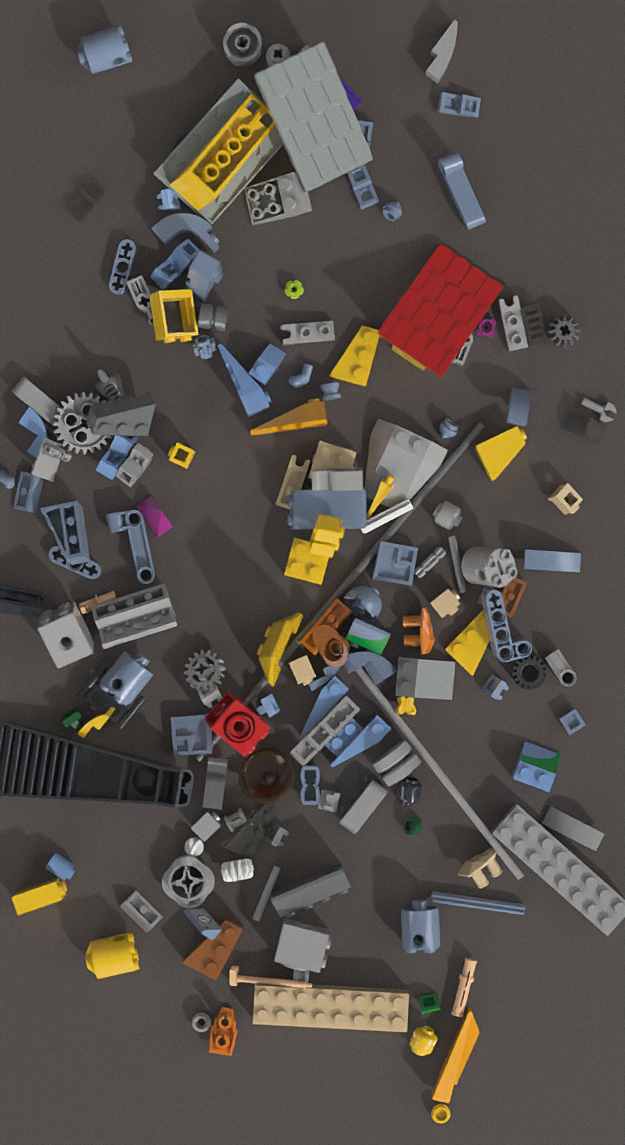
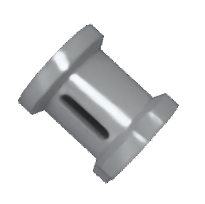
(232, 821)

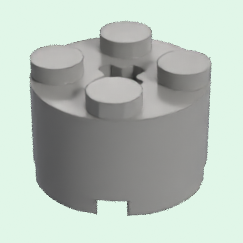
(248, 35)

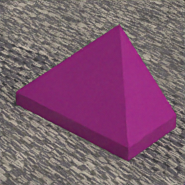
(154, 516)

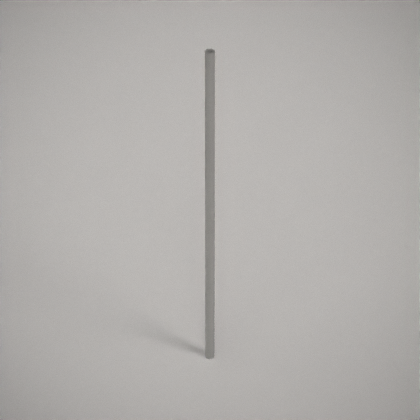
(439, 773)

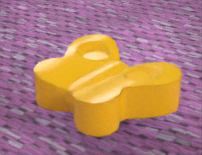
(405, 705)

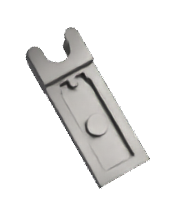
(513, 324)
(308, 332)

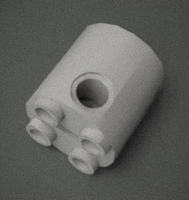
(488, 566)

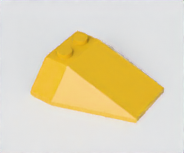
(273, 648)

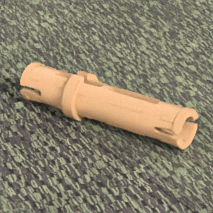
(464, 987)

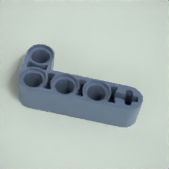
(460, 189)
(501, 623)

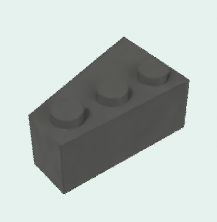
(122, 417)

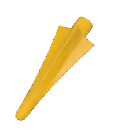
(384, 488)

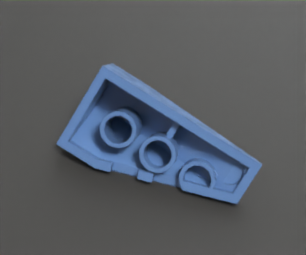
(249, 391)

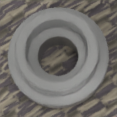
(201, 1028)

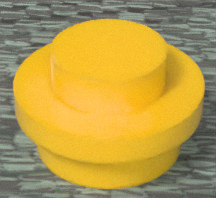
(440, 1113)

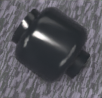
(408, 790)

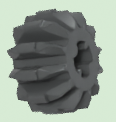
(570, 329)

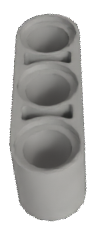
(36, 399)
(363, 806)

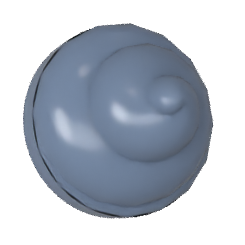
(392, 211)
(448, 428)

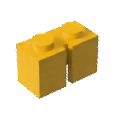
(326, 536)

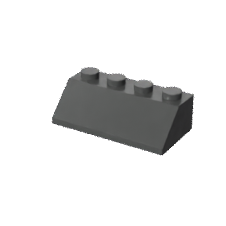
(310, 891)

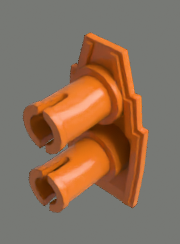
(426, 636)
(223, 1033)

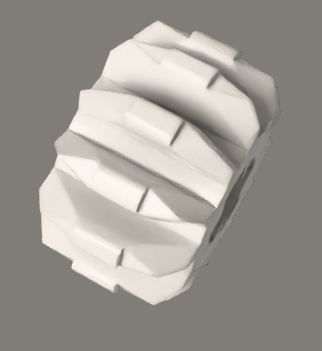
(237, 870)

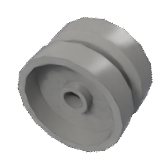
(396, 763)

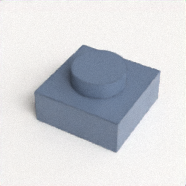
(572, 721)

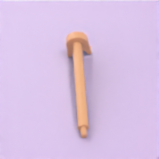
(235, 978)

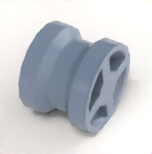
(330, 391)

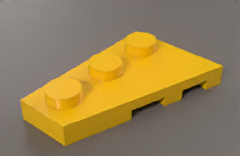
(358, 358)

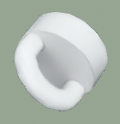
(194, 846)

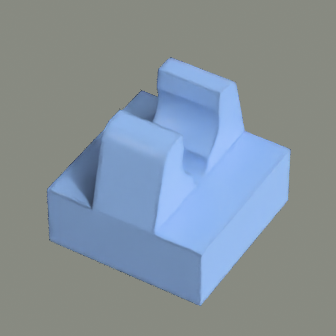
(169, 200)
(269, 706)

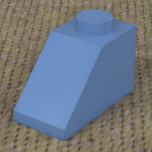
(267, 364)

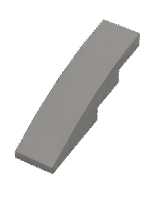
(324, 731)

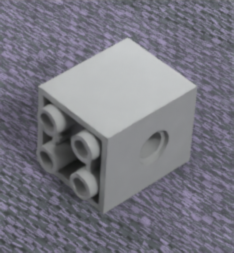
(65, 634)
(302, 946)

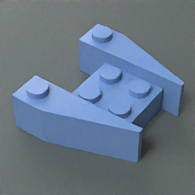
(352, 737)

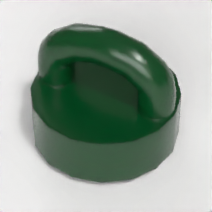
(412, 825)

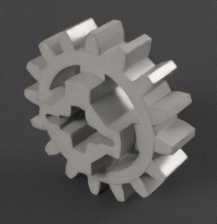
(198, 667)

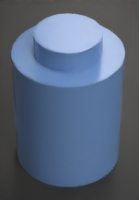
(60, 867)

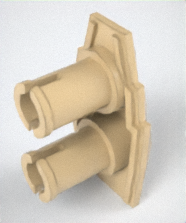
(474, 866)

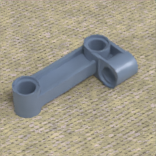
(138, 538)

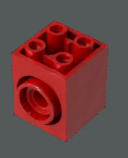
(237, 723)

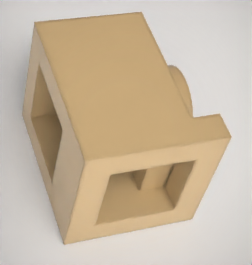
(572, 499)

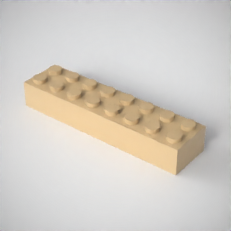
(332, 1007)

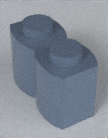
(310, 790)

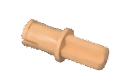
(86, 605)

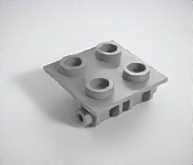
(48, 459)

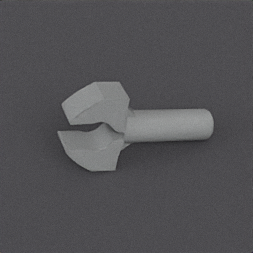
(598, 408)

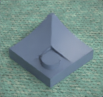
(395, 563)
(191, 735)

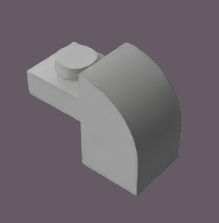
(134, 465)

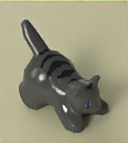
(110, 386)

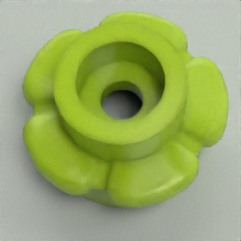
(293, 284)

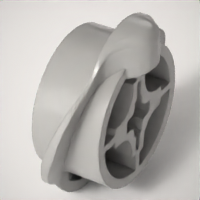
(168, 883)

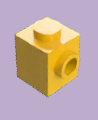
(181, 455)

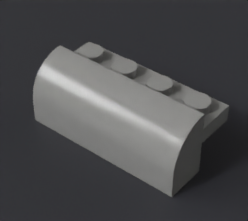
(134, 616)

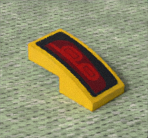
(97, 721)

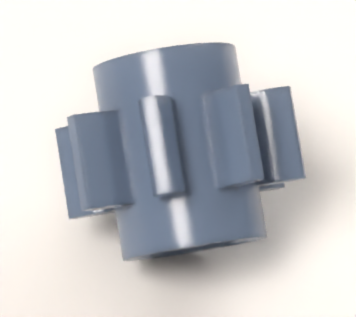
(204, 346)

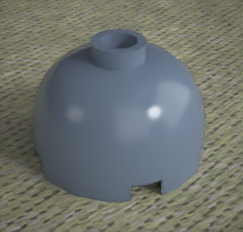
(365, 602)

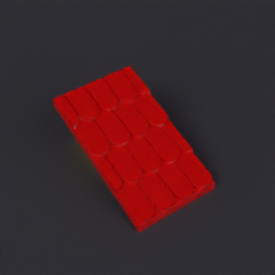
(439, 311)

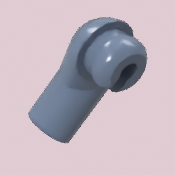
(303, 378)
(7, 479)

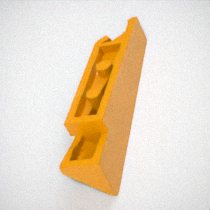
(456, 1058)

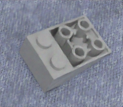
(277, 199)

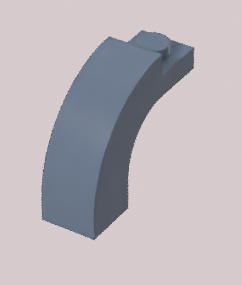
(185, 223)

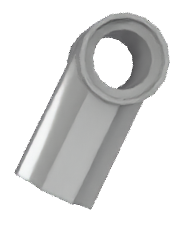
(560, 666)

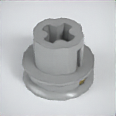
(271, 54)

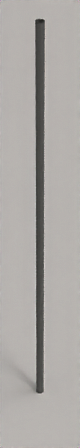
(361, 566)

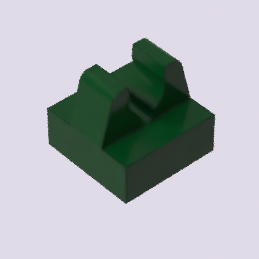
(72, 718)

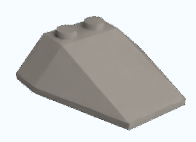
(402, 455)

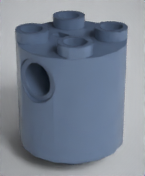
(104, 50)
(131, 672)
(420, 920)

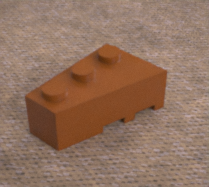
(212, 955)

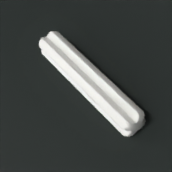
(387, 515)

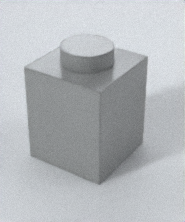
(206, 825)

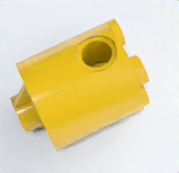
(112, 955)

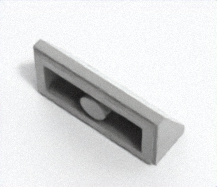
(141, 911)

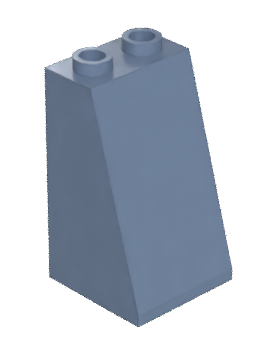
(308, 504)

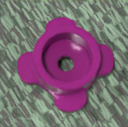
(488, 332)

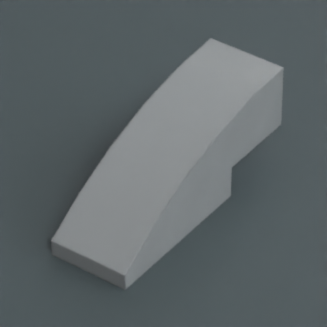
(442, 53)
(573, 828)

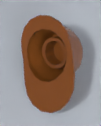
(331, 645)

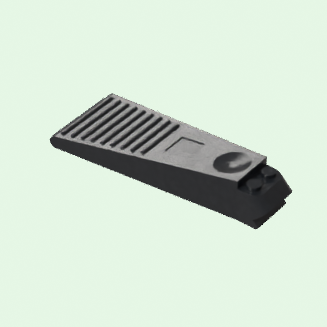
(70, 769)

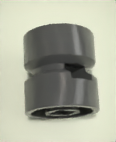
(213, 317)

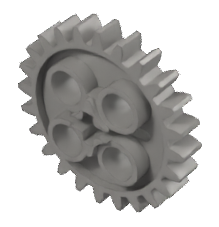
(74, 407)

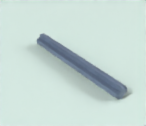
(479, 903)

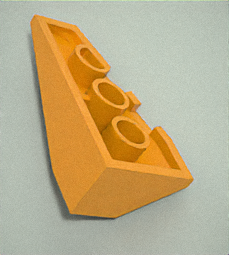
(304, 416)

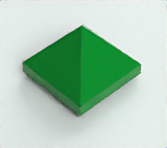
(429, 1003)

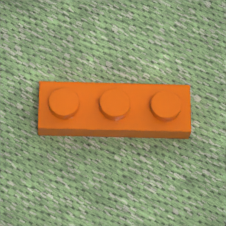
(334, 617)

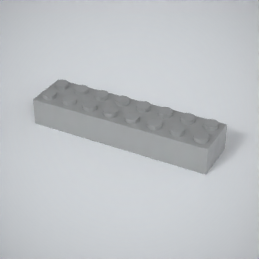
(560, 869)

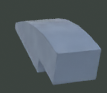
(552, 560)

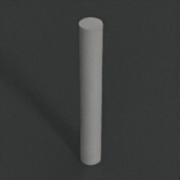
(457, 564)
(266, 893)

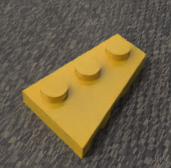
(470, 643)

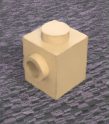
(446, 603)
(303, 670)

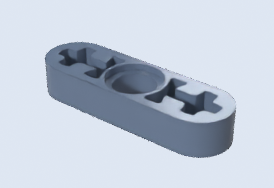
(131, 254)
(85, 573)

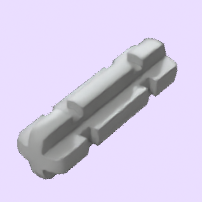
(429, 562)

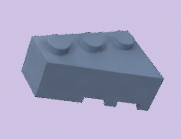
(203, 275)
(69, 529)

